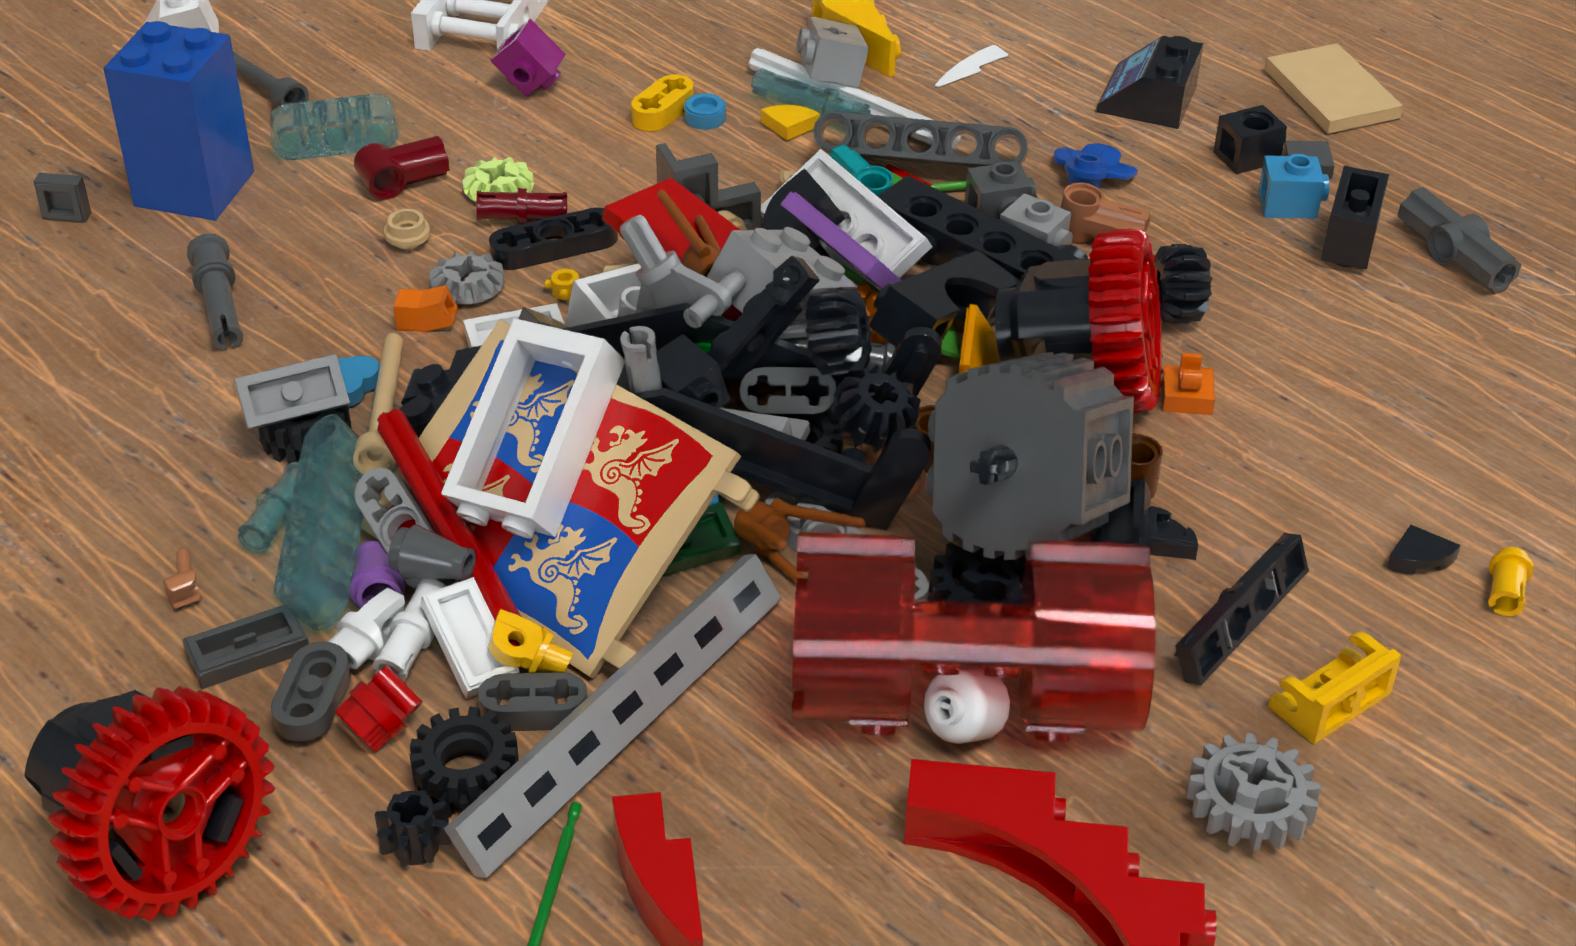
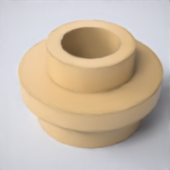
(406, 229)

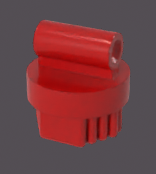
(379, 708)

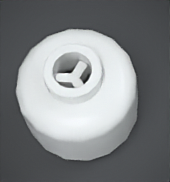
(966, 705)

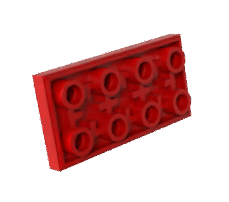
(664, 227)

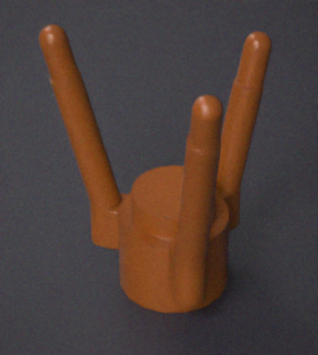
(699, 255)
(768, 529)

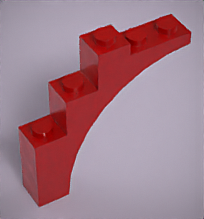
(1082, 867)

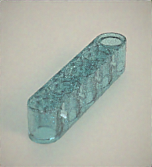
(321, 527)

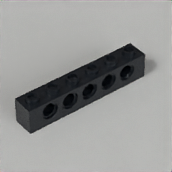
(960, 229)

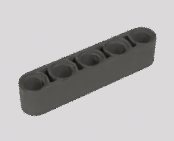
(901, 130)

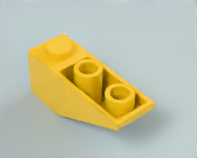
(882, 44)

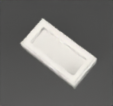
(463, 632)

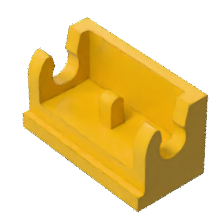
(1338, 689)

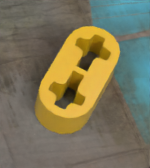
(661, 102)

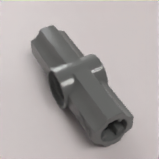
(1459, 240)

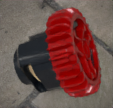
(1093, 310)
(150, 796)

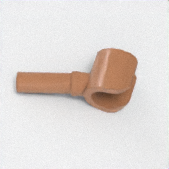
(182, 587)

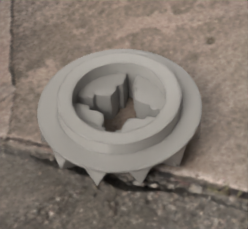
(483, 282)

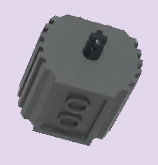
(1029, 453)

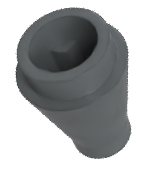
(426, 555)

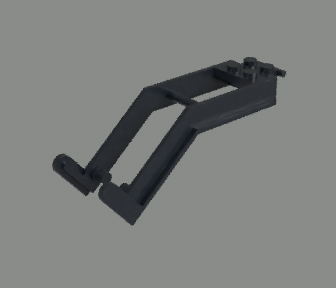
(767, 455)

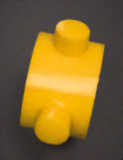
(561, 283)

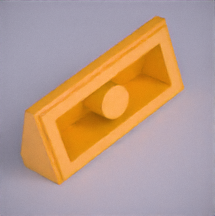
(979, 341)

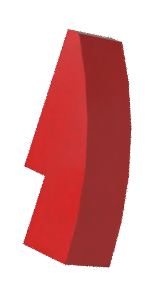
(657, 870)

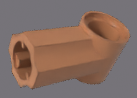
(1094, 214)

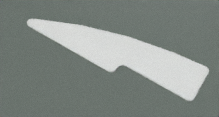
(971, 64)

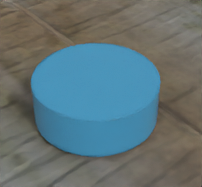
(705, 111)

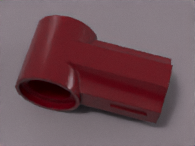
(389, 169)

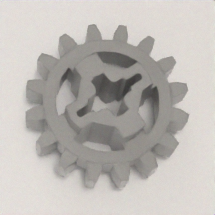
(1253, 791)

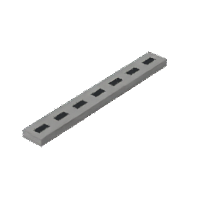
(611, 717)

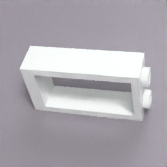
(571, 442)

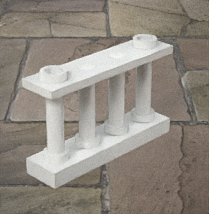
(436, 17)

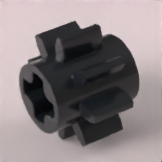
(412, 828)

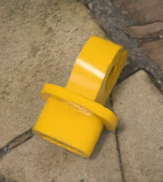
(535, 648)

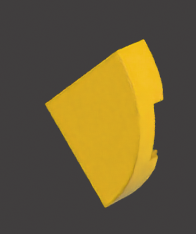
(789, 120)

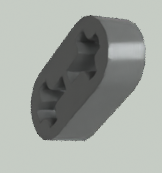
(788, 378)
(531, 698)

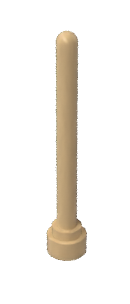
(370, 447)

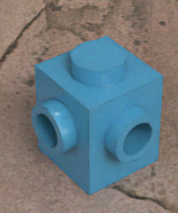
(1292, 186)

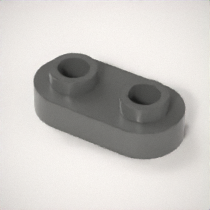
(304, 699)

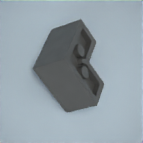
(701, 178)

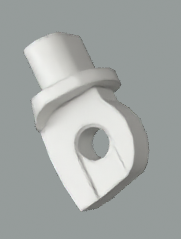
(367, 631)

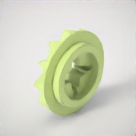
(504, 173)

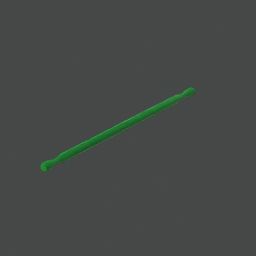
(554, 876)

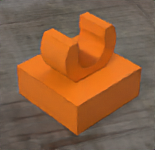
(1188, 386)

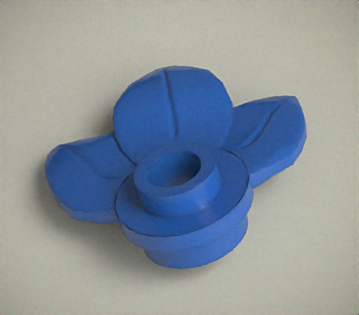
(1093, 164)

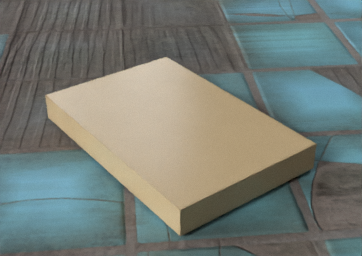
(1333, 88)

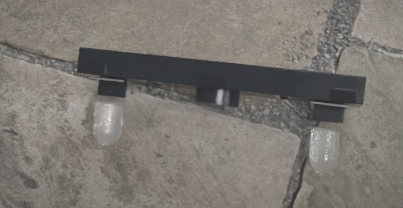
(1238, 608)

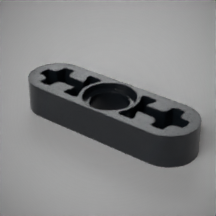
(528, 243)

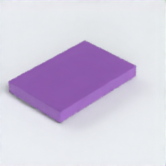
(839, 241)

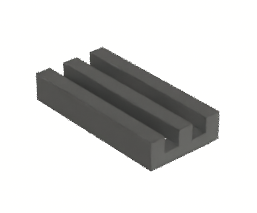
(244, 645)

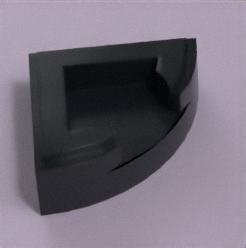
(1169, 537)
(1422, 550)

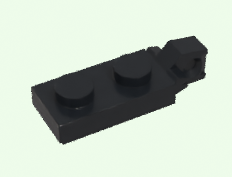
(763, 319)

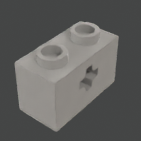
(832, 51)

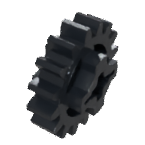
(978, 577)

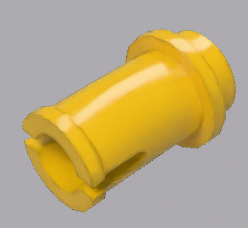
(1510, 571)

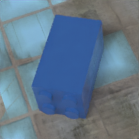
(180, 119)

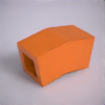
(424, 309)

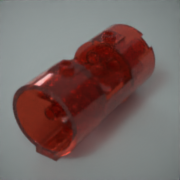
(1073, 641)

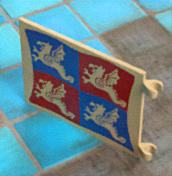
(624, 521)

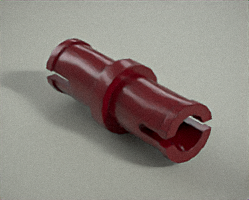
(520, 205)

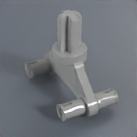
(670, 283)

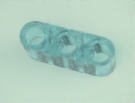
(313, 118)

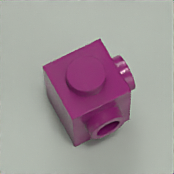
(529, 58)

